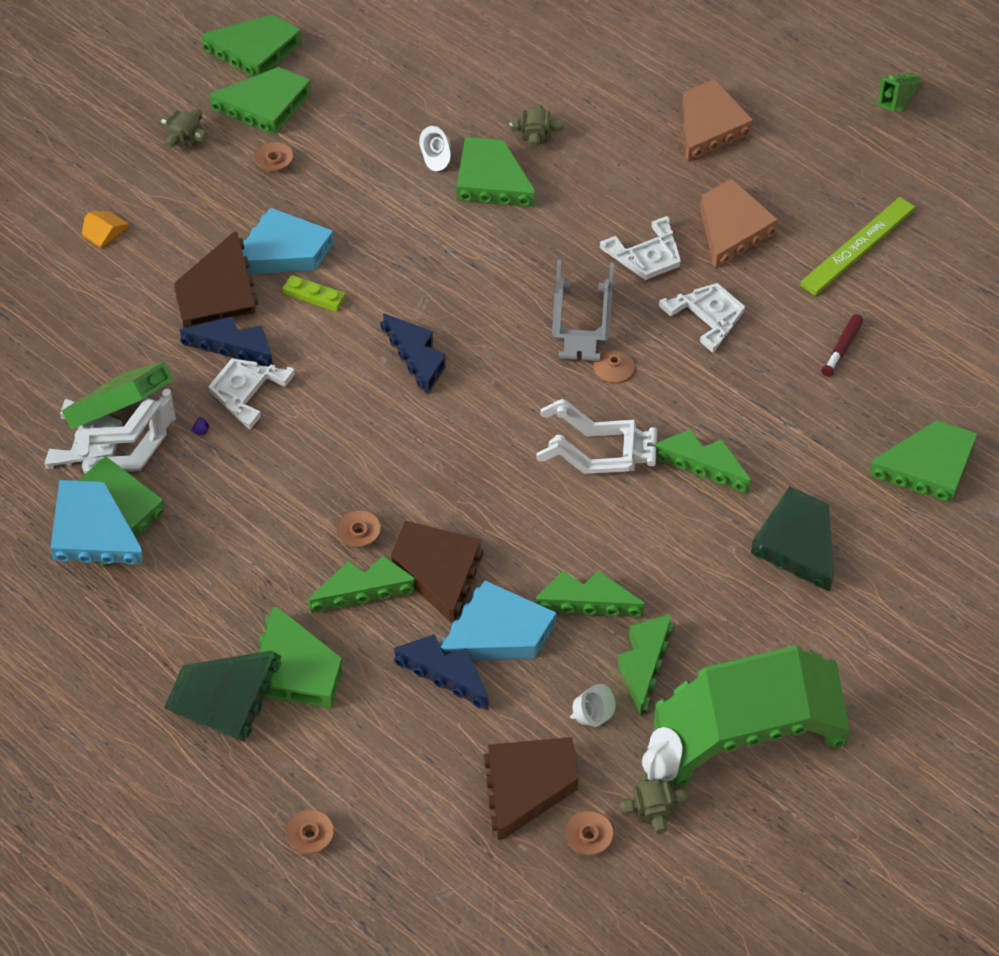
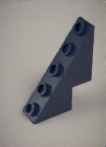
(224, 339)
(415, 348)
(448, 671)

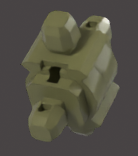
(536, 125)
(183, 128)
(653, 802)

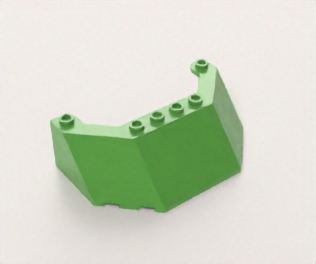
(754, 703)

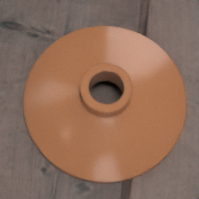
(273, 156)
(614, 367)
(356, 522)
(307, 823)
(589, 824)

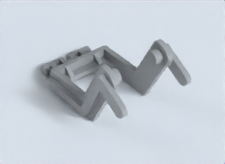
(581, 340)

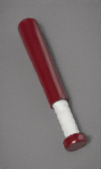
(844, 341)

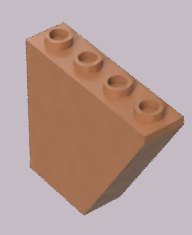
(711, 119)
(733, 221)

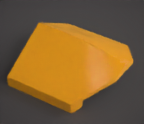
(102, 227)

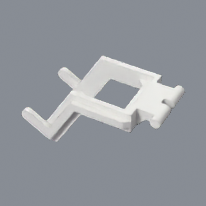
(156, 413)
(637, 448)

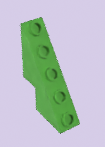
(898, 90)
(710, 461)
(354, 586)
(596, 596)
(642, 663)

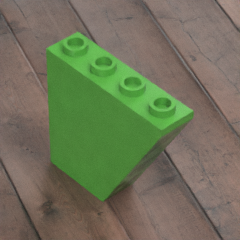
(254, 44)
(264, 99)
(492, 174)
(118, 393)
(928, 460)
(134, 500)
(307, 668)

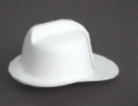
(435, 148)
(594, 706)
(663, 755)

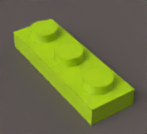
(314, 293)

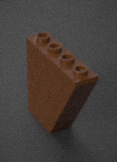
(217, 285)
(439, 563)
(528, 780)

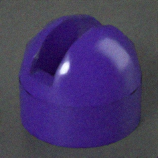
(200, 427)

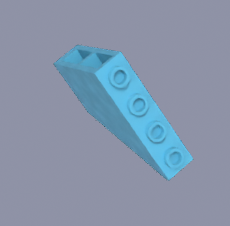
(286, 244)
(91, 526)
(499, 626)

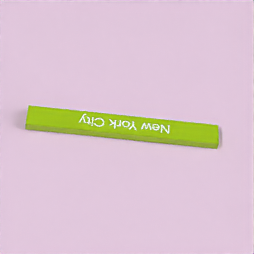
(857, 246)

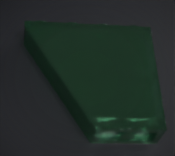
(798, 538)
(224, 692)

